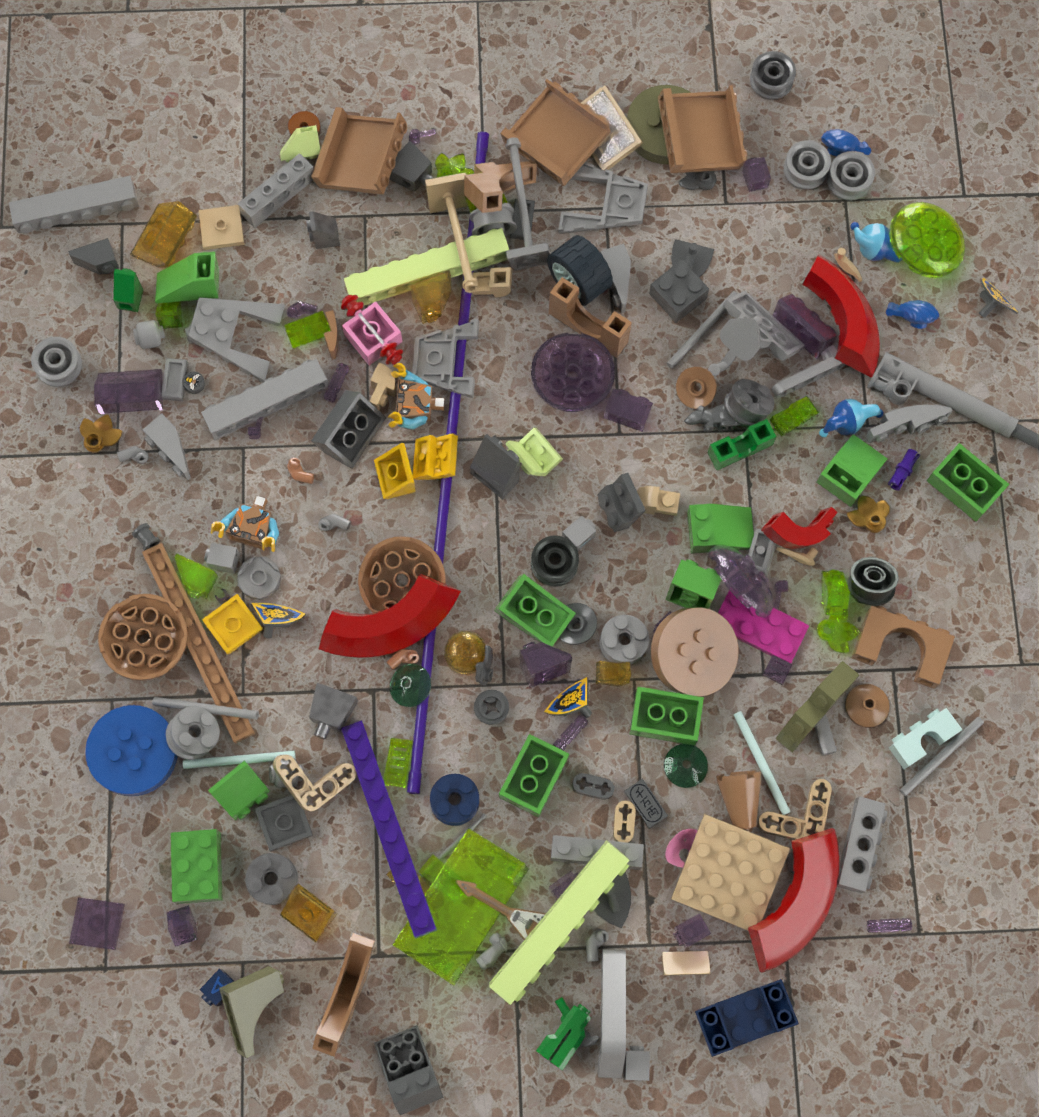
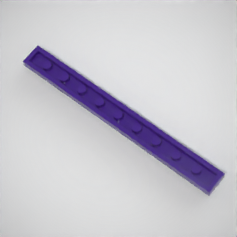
(388, 830)

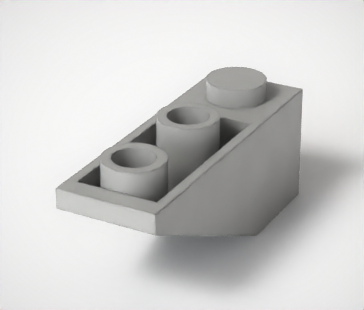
(620, 265)
(168, 441)

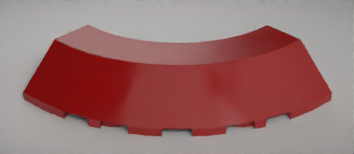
(857, 324)
(390, 628)

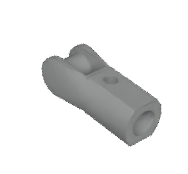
(825, 737)

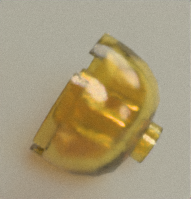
(464, 661)

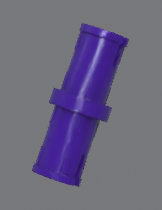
(903, 469)

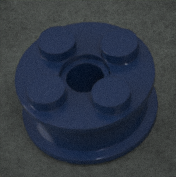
(454, 785)

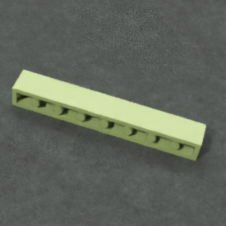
(398, 276)
(559, 922)

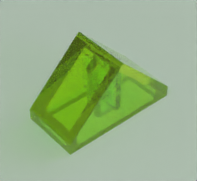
(169, 314)

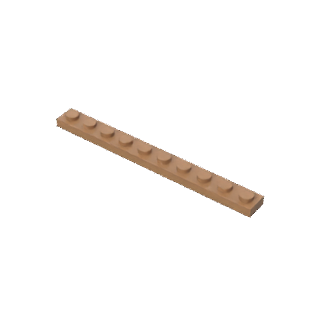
(198, 641)

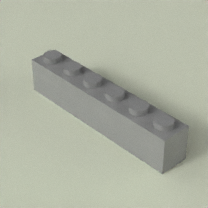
(73, 204)
(265, 398)

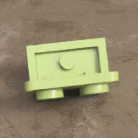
(535, 453)

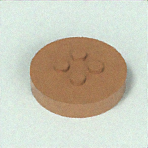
(694, 651)

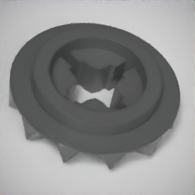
(491, 696)

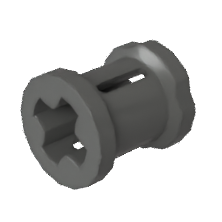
(145, 536)

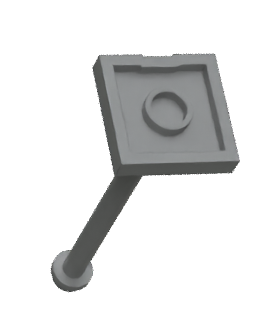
(531, 254)

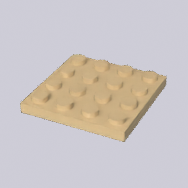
(730, 873)

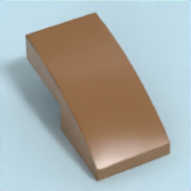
(332, 337)

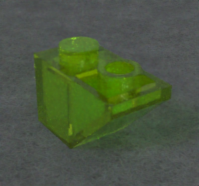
(834, 592)

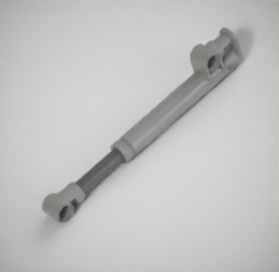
(899, 375)

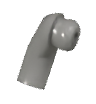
(332, 521)

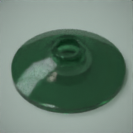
(416, 691)
(683, 776)

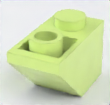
(302, 141)

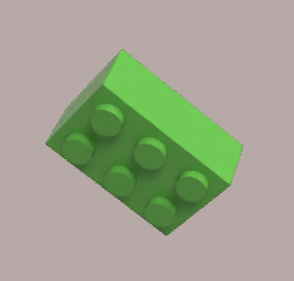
(967, 482)
(693, 585)
(666, 716)
(533, 775)
(196, 866)

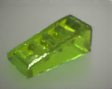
(394, 779)

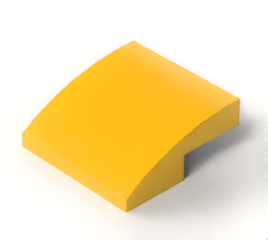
(435, 457)

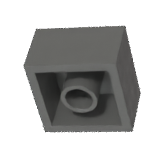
(679, 291)

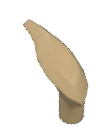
(846, 264)
(803, 558)

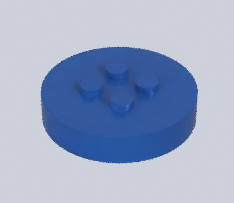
(130, 751)

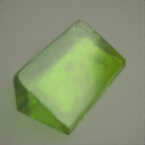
(307, 329)

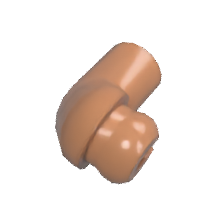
(297, 472)
(403, 656)

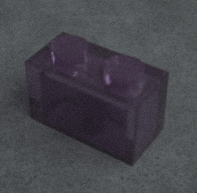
(628, 409)

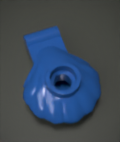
(841, 141)
(917, 312)

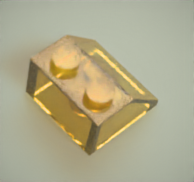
(431, 296)

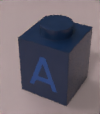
(210, 989)

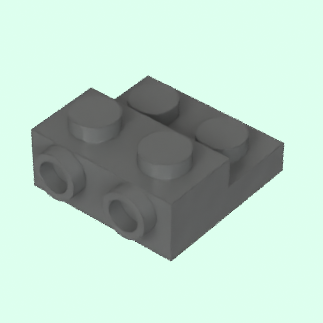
(621, 503)

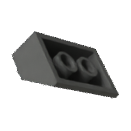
(349, 428)

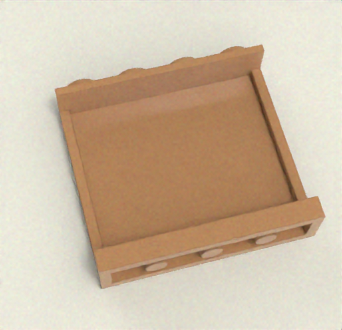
(702, 131)
(558, 132)
(359, 152)

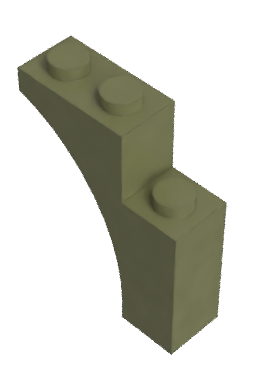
(817, 706)

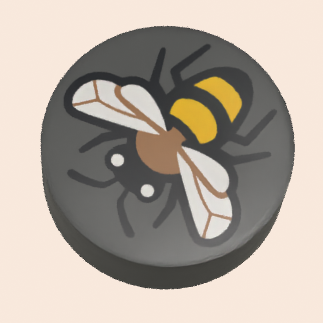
(194, 382)

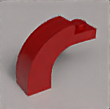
(790, 535)

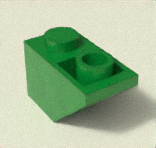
(127, 290)

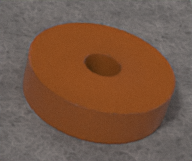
(302, 119)

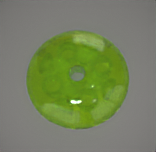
(927, 239)

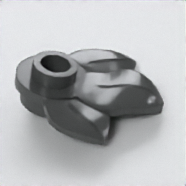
(705, 180)
(483, 671)

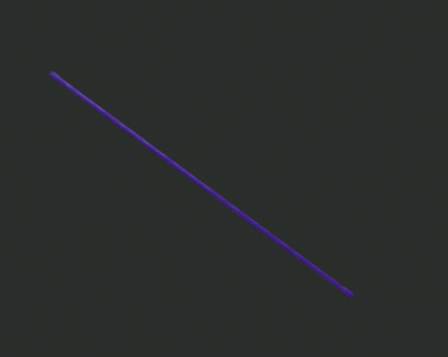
(415, 774)

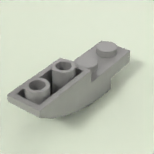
(913, 418)

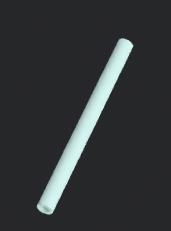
(233, 760)
(762, 763)

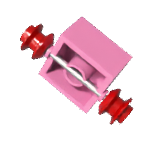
(371, 331)

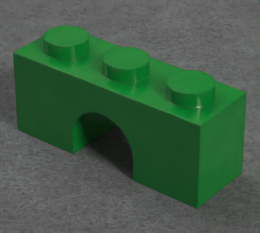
(754, 439)

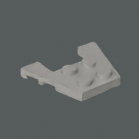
(436, 358)

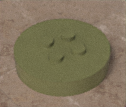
(646, 120)

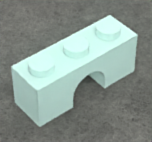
(908, 747)

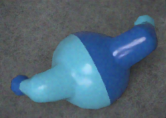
(874, 242)
(850, 417)

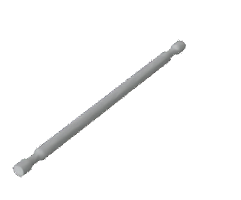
(445, 852)

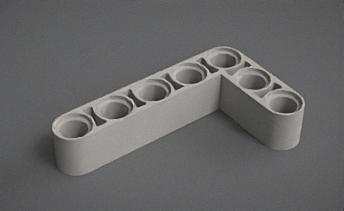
(613, 1014)

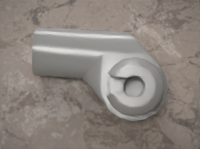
(134, 453)
(593, 942)

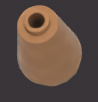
(741, 797)

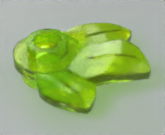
(451, 166)
(840, 634)

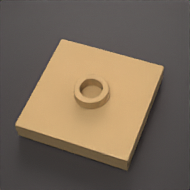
(221, 227)

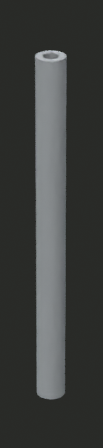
(698, 334)
(213, 709)
(941, 756)

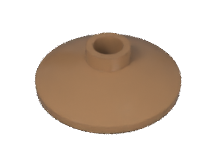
(687, 389)
(860, 713)

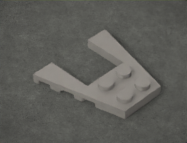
(622, 203)
(215, 325)

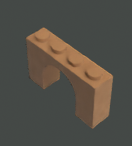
(567, 308)
(933, 643)

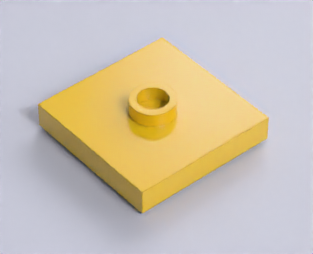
(232, 624)

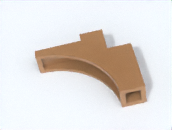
(492, 181)
(345, 995)

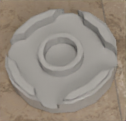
(259, 578)

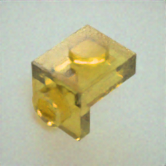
(613, 673)

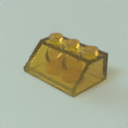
(164, 234)

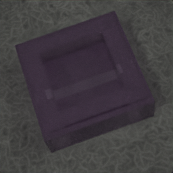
(777, 669)

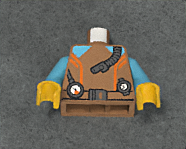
(414, 400)
(250, 525)

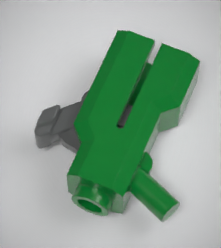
(571, 1031)

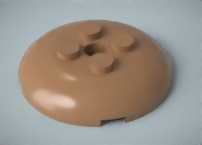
(386, 561)
(130, 620)

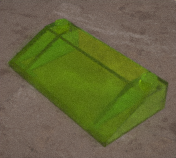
(460, 919)

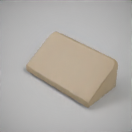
(685, 963)

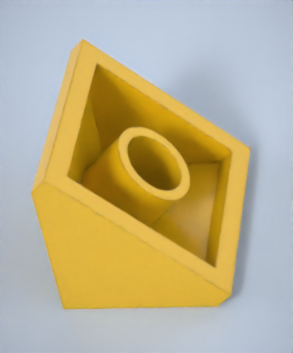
(395, 473)

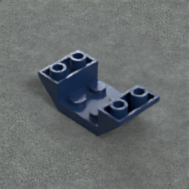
(746, 1017)

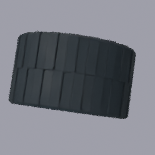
(582, 266)

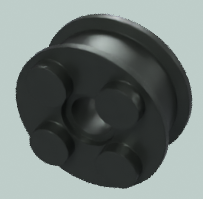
(554, 574)
(872, 581)

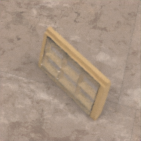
(621, 139)

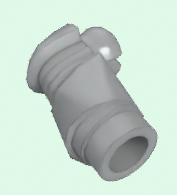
(490, 956)

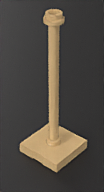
(448, 194)

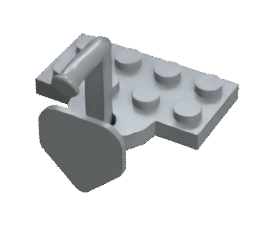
(753, 330)

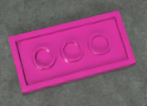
(773, 635)

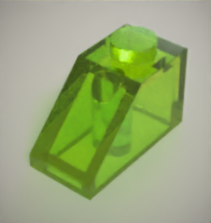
(195, 577)

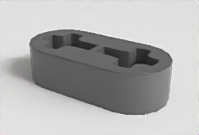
(594, 781)

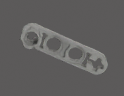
(810, 374)

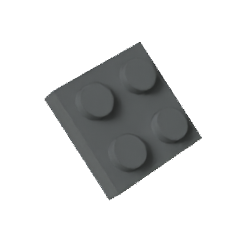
(283, 822)

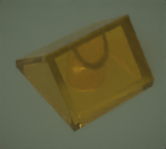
(308, 913)

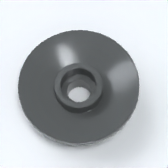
(586, 618)

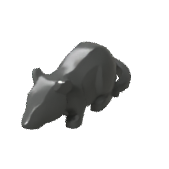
(712, 418)

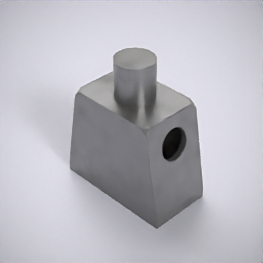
(330, 709)

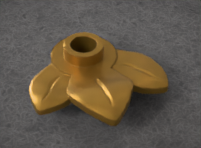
(100, 430)
(868, 511)

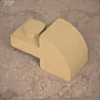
(494, 282)
(383, 385)
(659, 500)

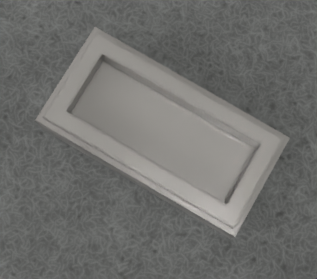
(173, 379)

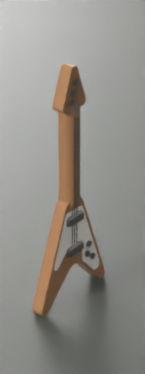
(522, 920)

